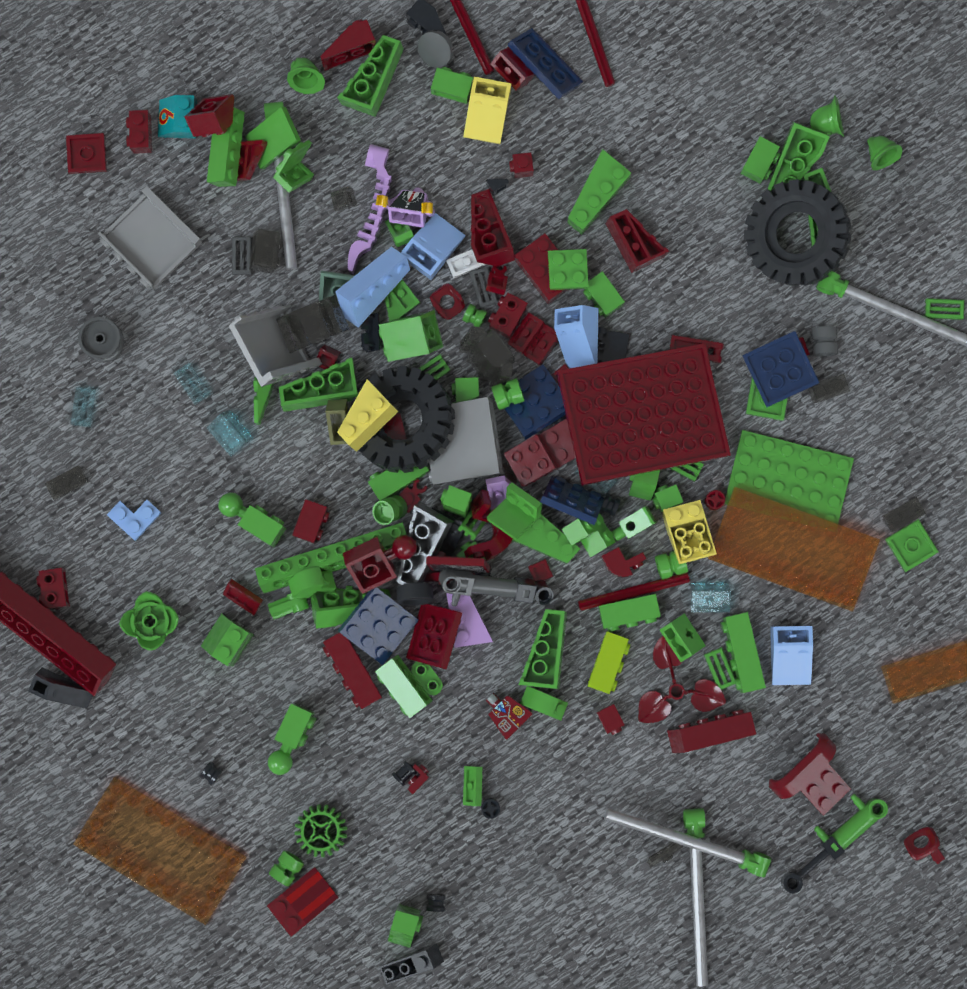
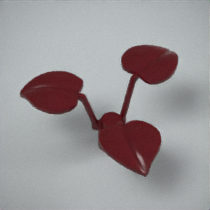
(655, 708)

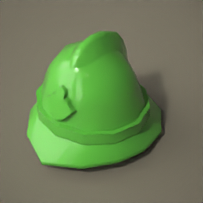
(305, 76)
(828, 119)
(883, 152)

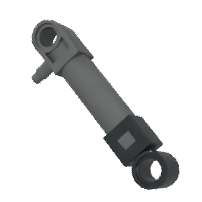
(518, 588)

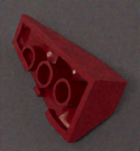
(488, 233)

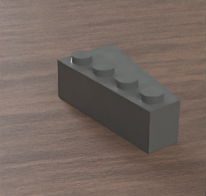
(429, 532)

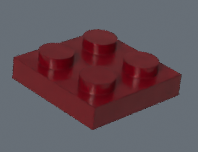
(86, 153)

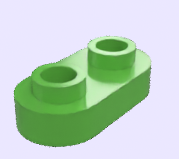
(426, 678)

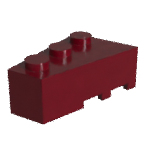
(634, 242)

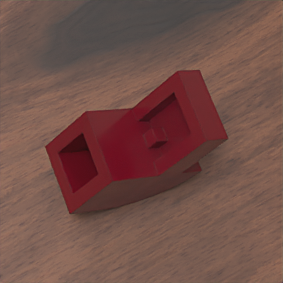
(618, 566)

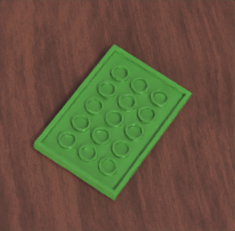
(791, 474)

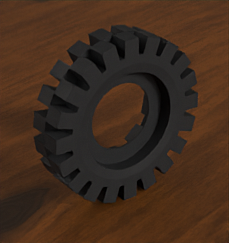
(830, 243)
(435, 425)

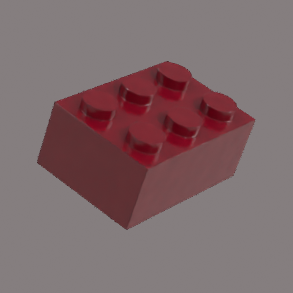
(534, 264)

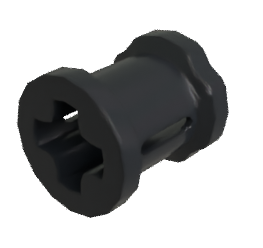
(404, 773)

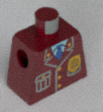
(507, 714)

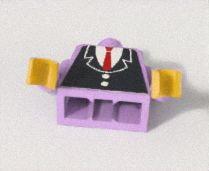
(408, 207)

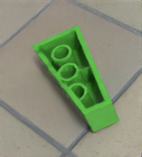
(315, 390)

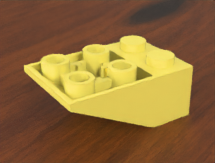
(487, 110)
(689, 532)

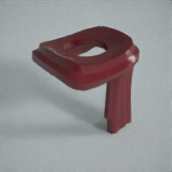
(447, 289)
(931, 848)

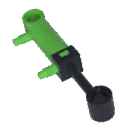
(835, 844)

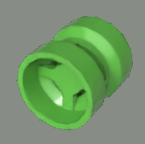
(474, 316)

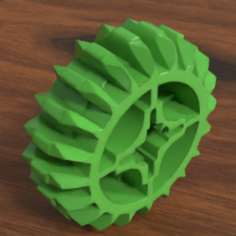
(327, 837)

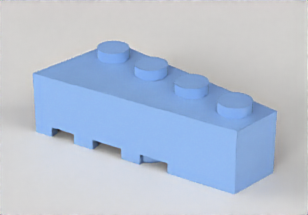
(371, 285)

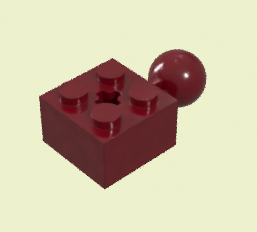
(372, 564)

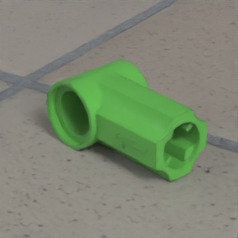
(286, 606)

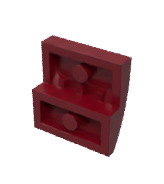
(534, 339)

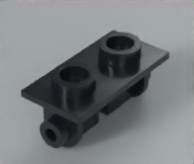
(371, 339)

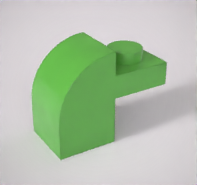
(311, 580)
(543, 703)

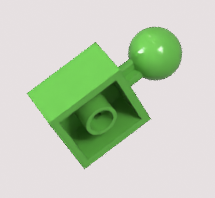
(253, 519)
(292, 736)

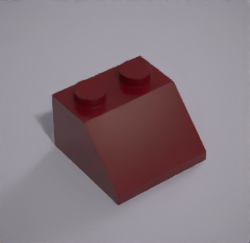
(211, 116)

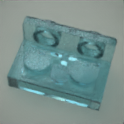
(229, 432)
(710, 597)

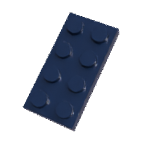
(545, 63)

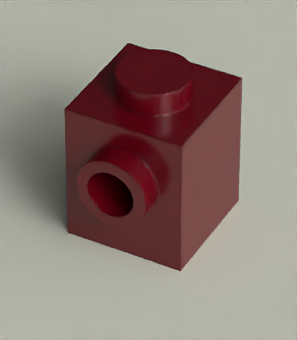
(521, 165)
(610, 719)

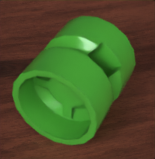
(508, 394)
(389, 509)
(668, 565)
(286, 868)

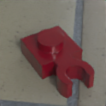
(497, 281)
(411, 496)

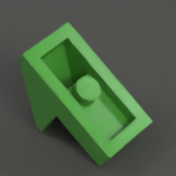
(400, 233)

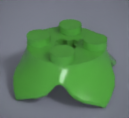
(134, 621)

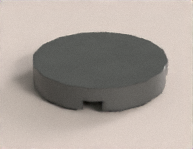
(435, 49)

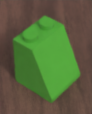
(410, 336)
(226, 640)

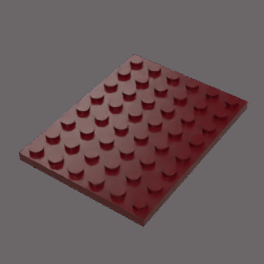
(643, 414)

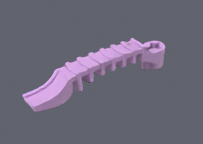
(377, 159)

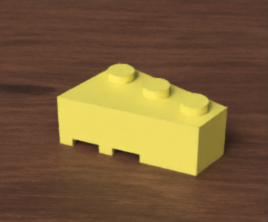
(366, 416)

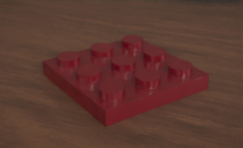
(434, 635)

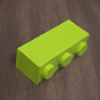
(608, 663)

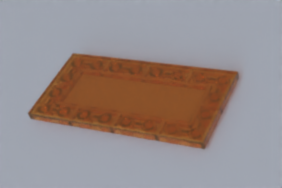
(794, 549)
(160, 850)

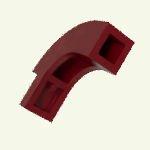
(491, 548)

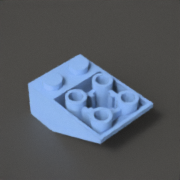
(432, 246)
(577, 334)
(791, 655)

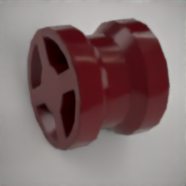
(718, 500)

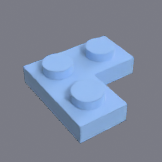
(134, 523)

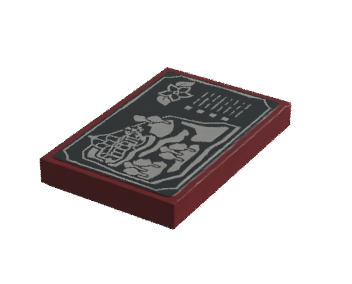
(475, 565)

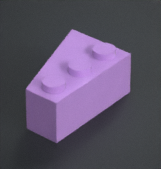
(471, 628)

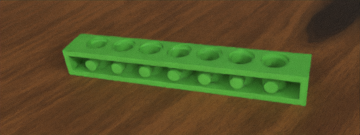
(328, 558)

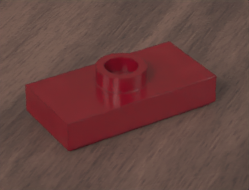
(242, 597)

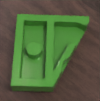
(400, 301)

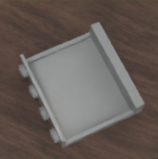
(150, 239)
(266, 348)
(472, 447)

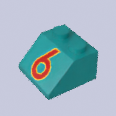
(171, 116)

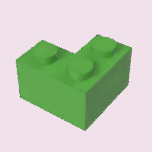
(593, 537)

